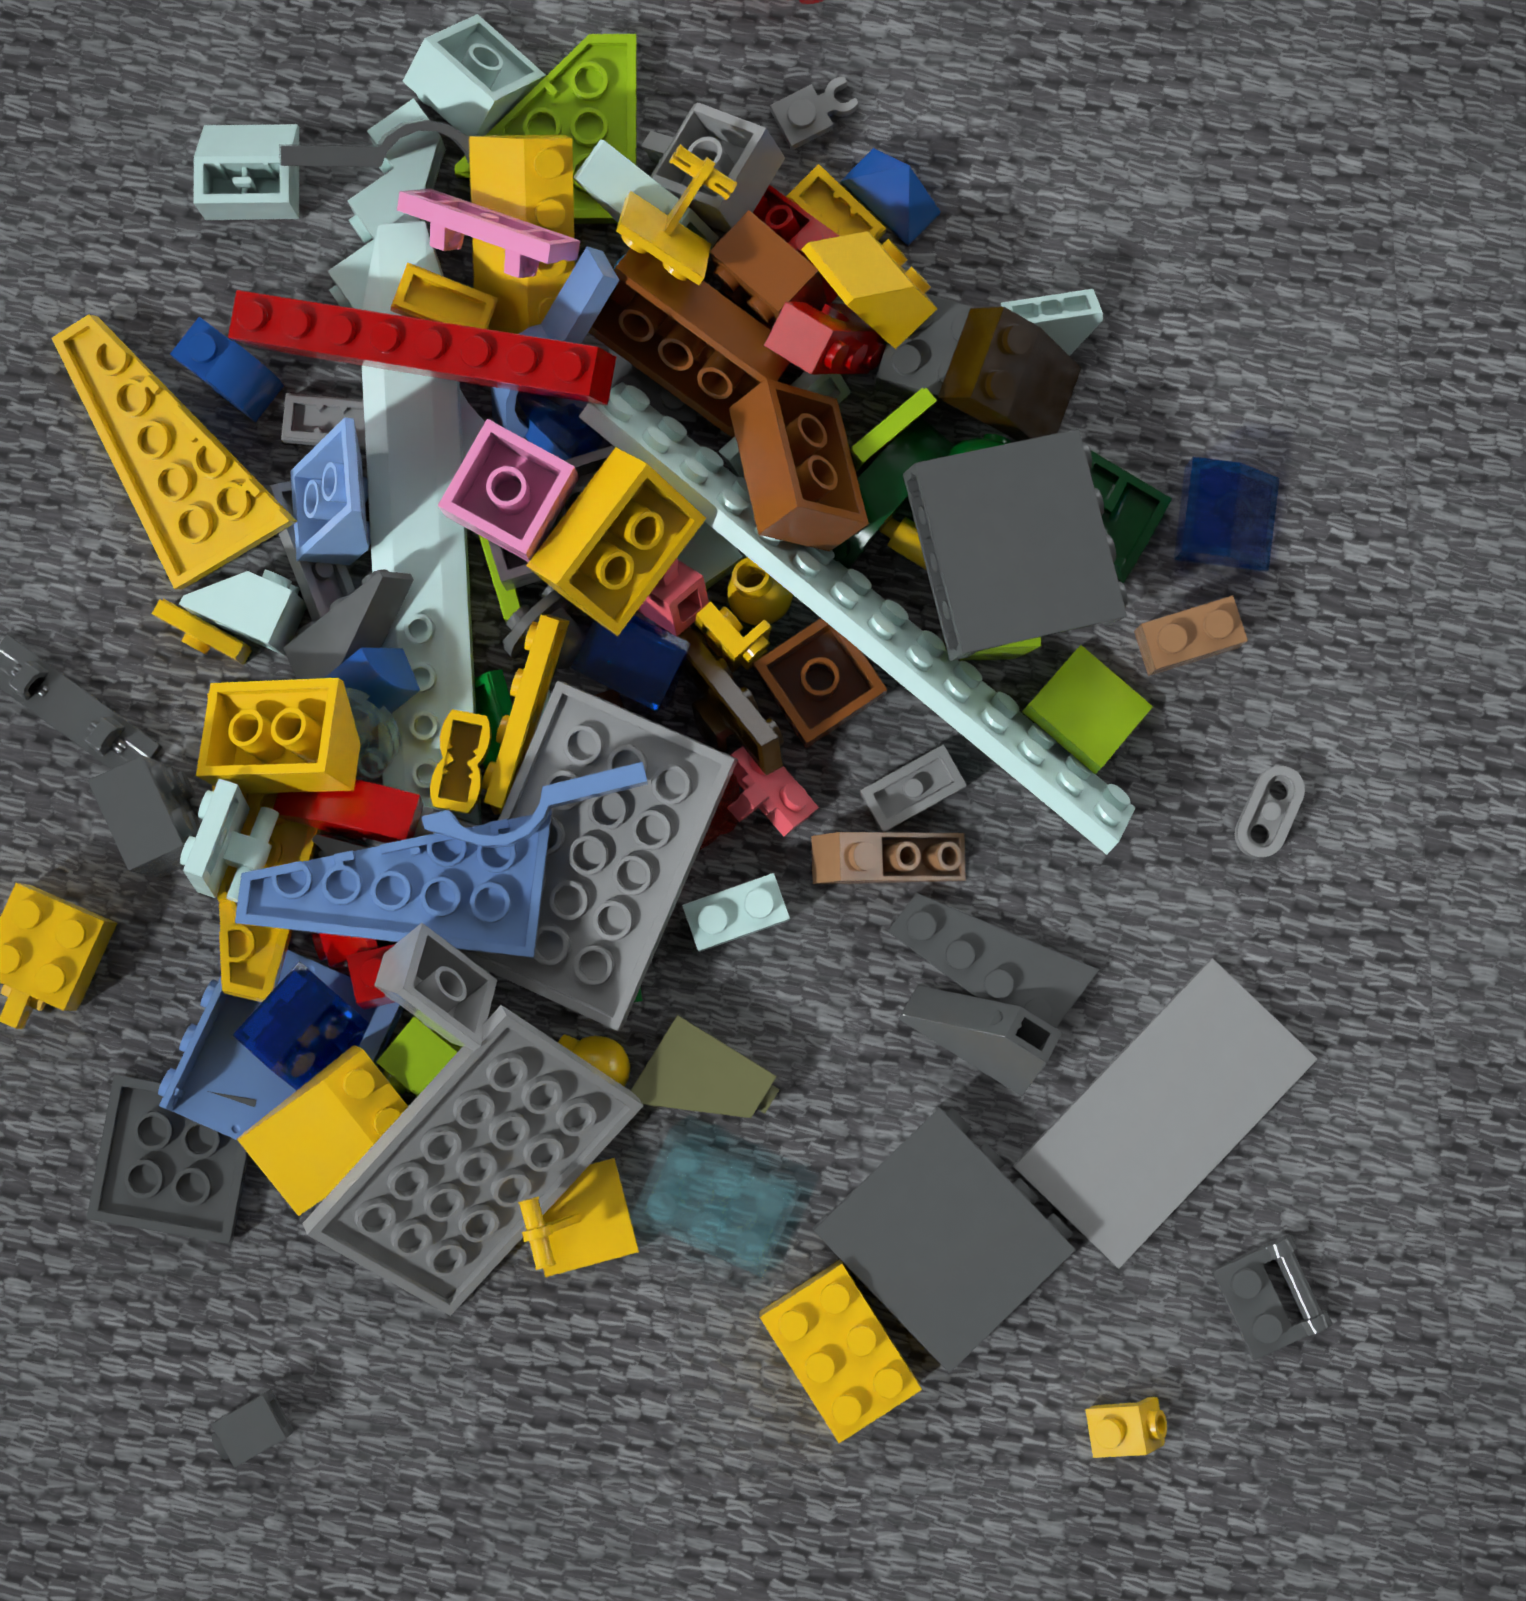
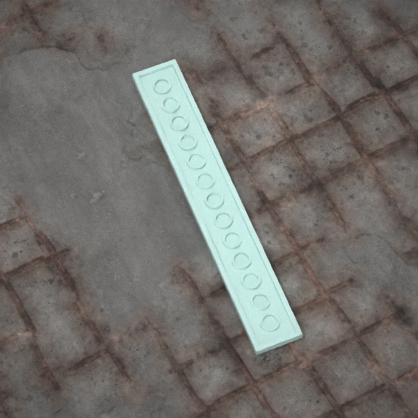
(868, 621)

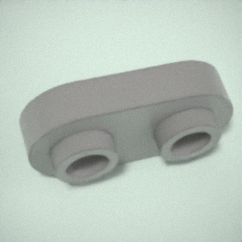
(1271, 814)

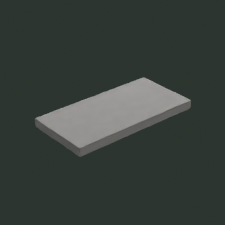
(1165, 1112)

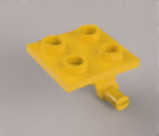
(661, 235)
(584, 1224)

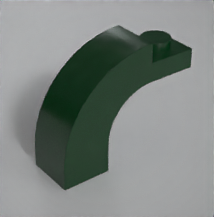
(884, 484)

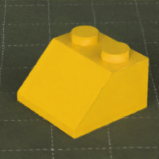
(874, 283)

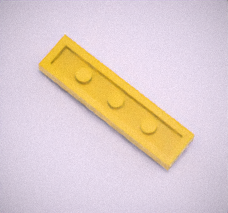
(530, 692)

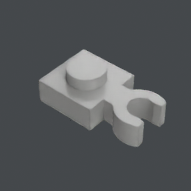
(806, 115)

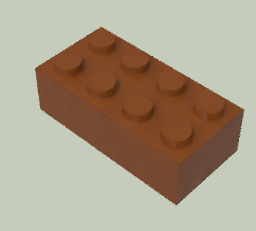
(686, 338)

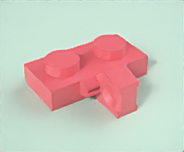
(774, 794)

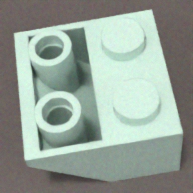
(242, 173)

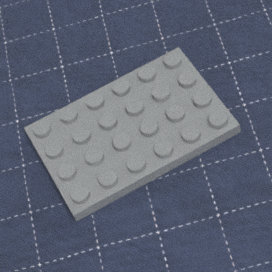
(609, 858)
(445, 1180)

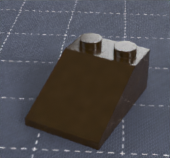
(1010, 374)

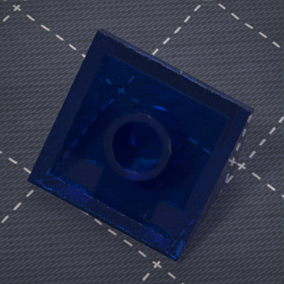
(637, 663)

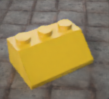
(616, 540)
(280, 736)

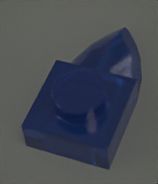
(560, 423)

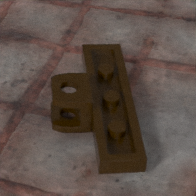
(727, 708)

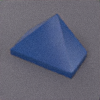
(892, 194)

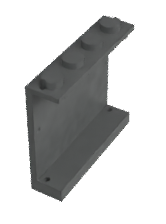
(1015, 542)
(946, 1238)

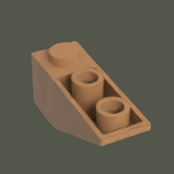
(887, 857)

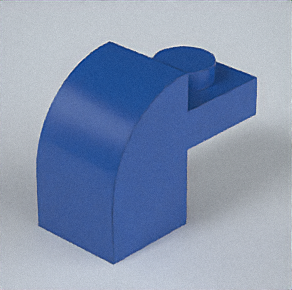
(227, 369)

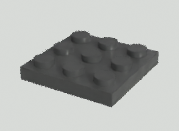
(166, 1169)

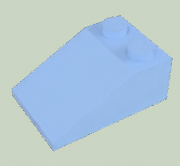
(331, 499)

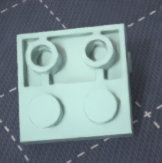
(221, 841)

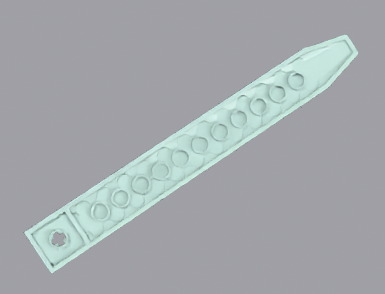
(411, 460)

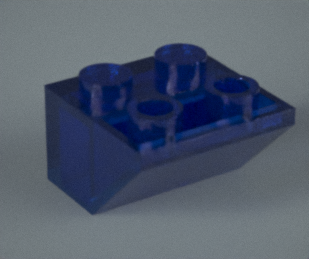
(301, 1027)

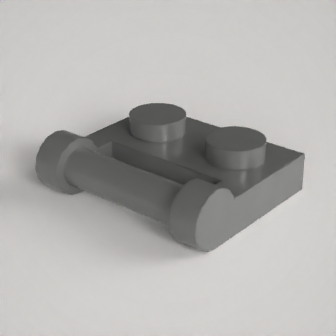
(1257, 1305)

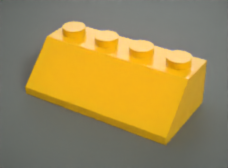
(534, 183)

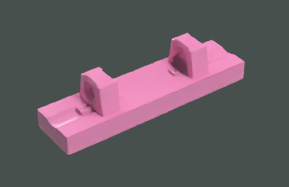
(454, 218)

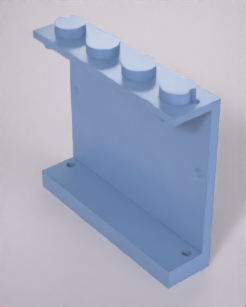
(222, 1065)

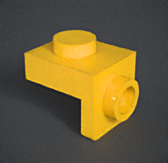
(1126, 1428)

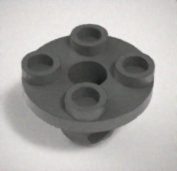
(550, 604)

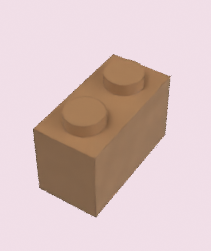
(1190, 635)

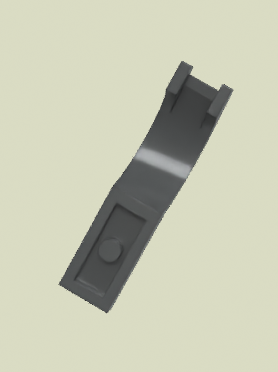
(364, 154)

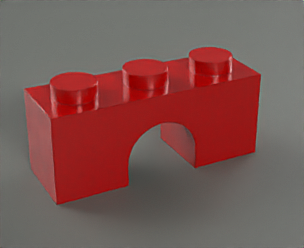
(825, 339)

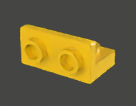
(724, 637)

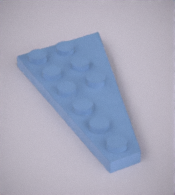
(383, 892)

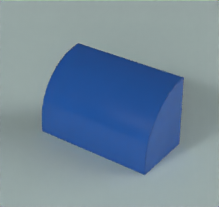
(381, 674)

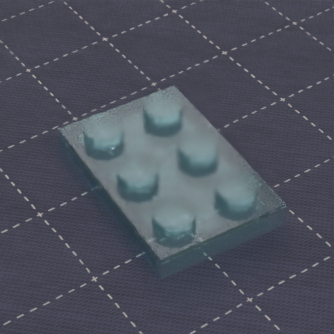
(716, 1202)

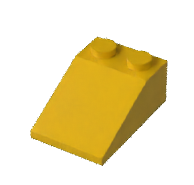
(323, 1129)

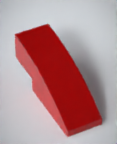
(366, 812)

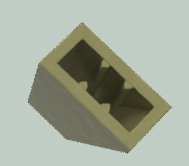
(703, 1075)

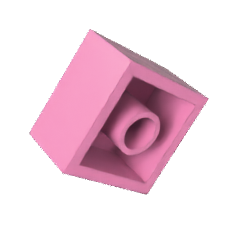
(509, 490)

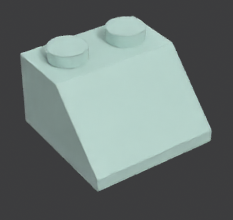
(471, 75)
(252, 607)

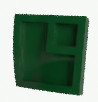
(1129, 513)

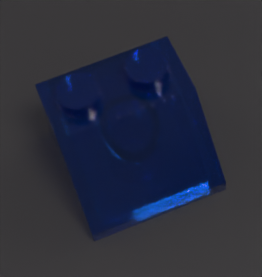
(1226, 515)

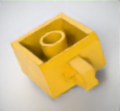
(47, 952)

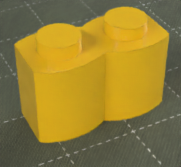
(464, 746)

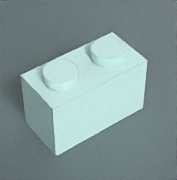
(736, 912)

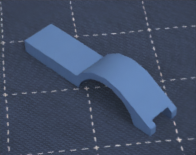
(566, 321)
(551, 796)

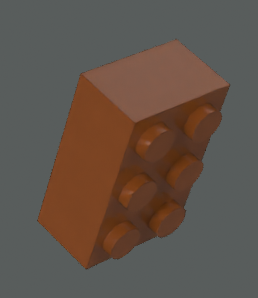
(798, 466)

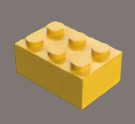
(839, 1351)

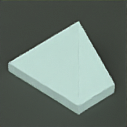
(1063, 316)

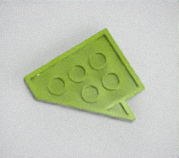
(587, 99)

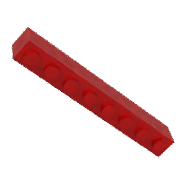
(423, 347)

